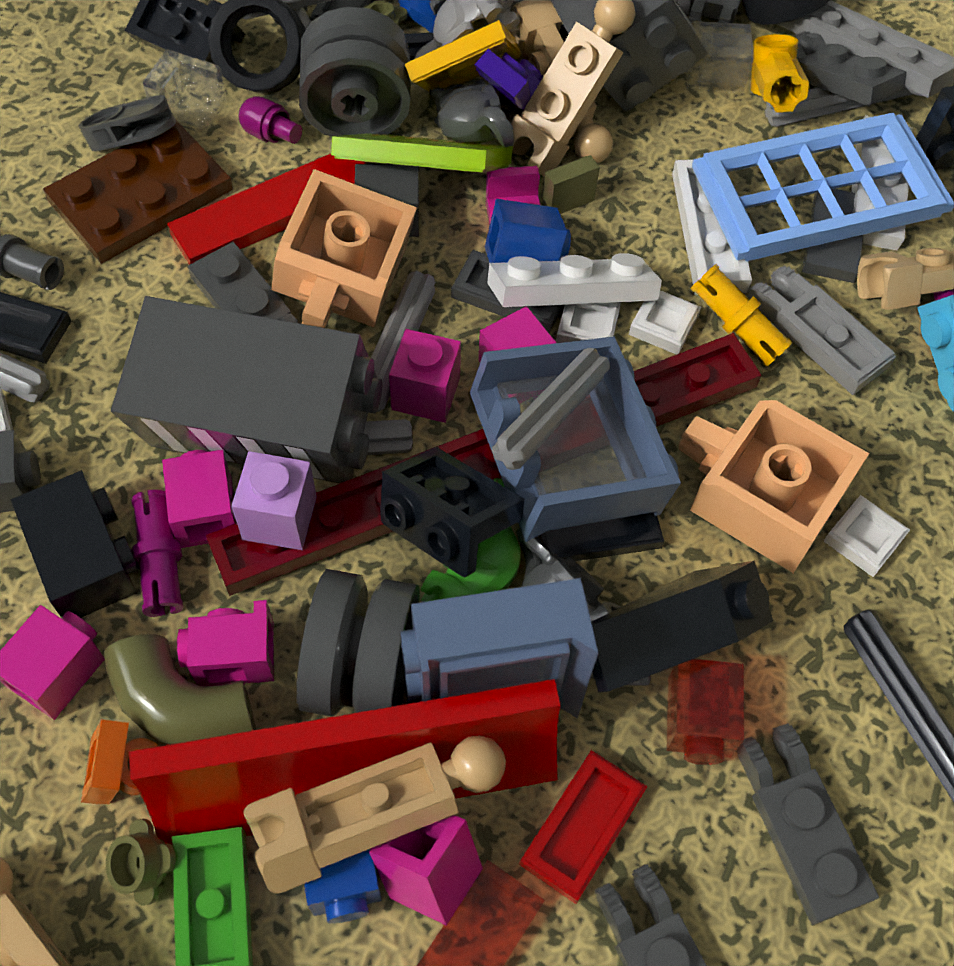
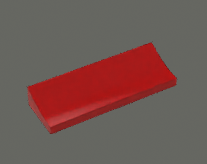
(213, 779)

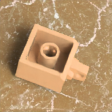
(341, 250)
(771, 478)

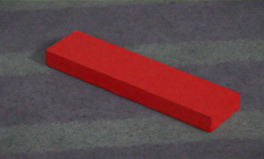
(252, 212)

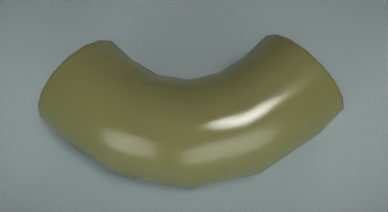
(167, 703)

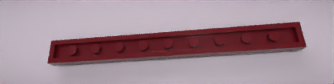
(351, 510)

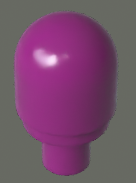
(262, 116)

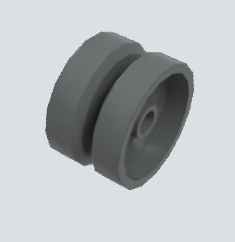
(354, 73)
(354, 645)

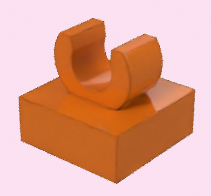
(108, 760)

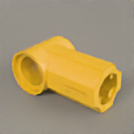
(777, 72)

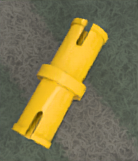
(741, 315)

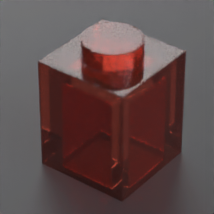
(705, 710)

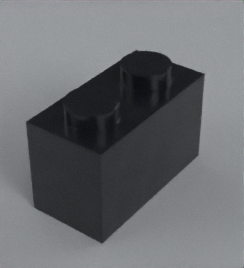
(74, 545)

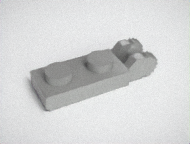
(823, 329)

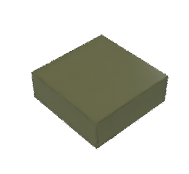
(571, 184)

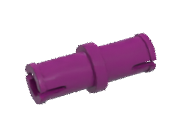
(156, 555)

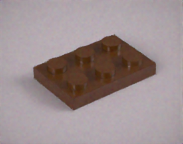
(137, 191)

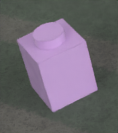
(274, 500)

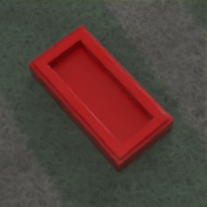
(583, 826)

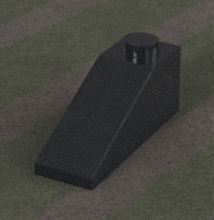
(679, 623)

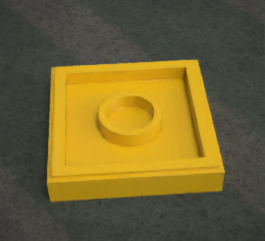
(456, 60)

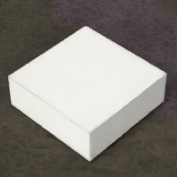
(587, 321)
(665, 322)
(866, 535)

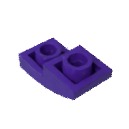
(511, 78)

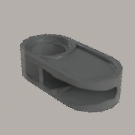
(127, 123)

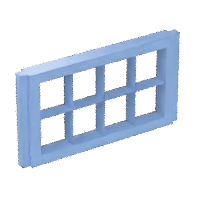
(909, 158)

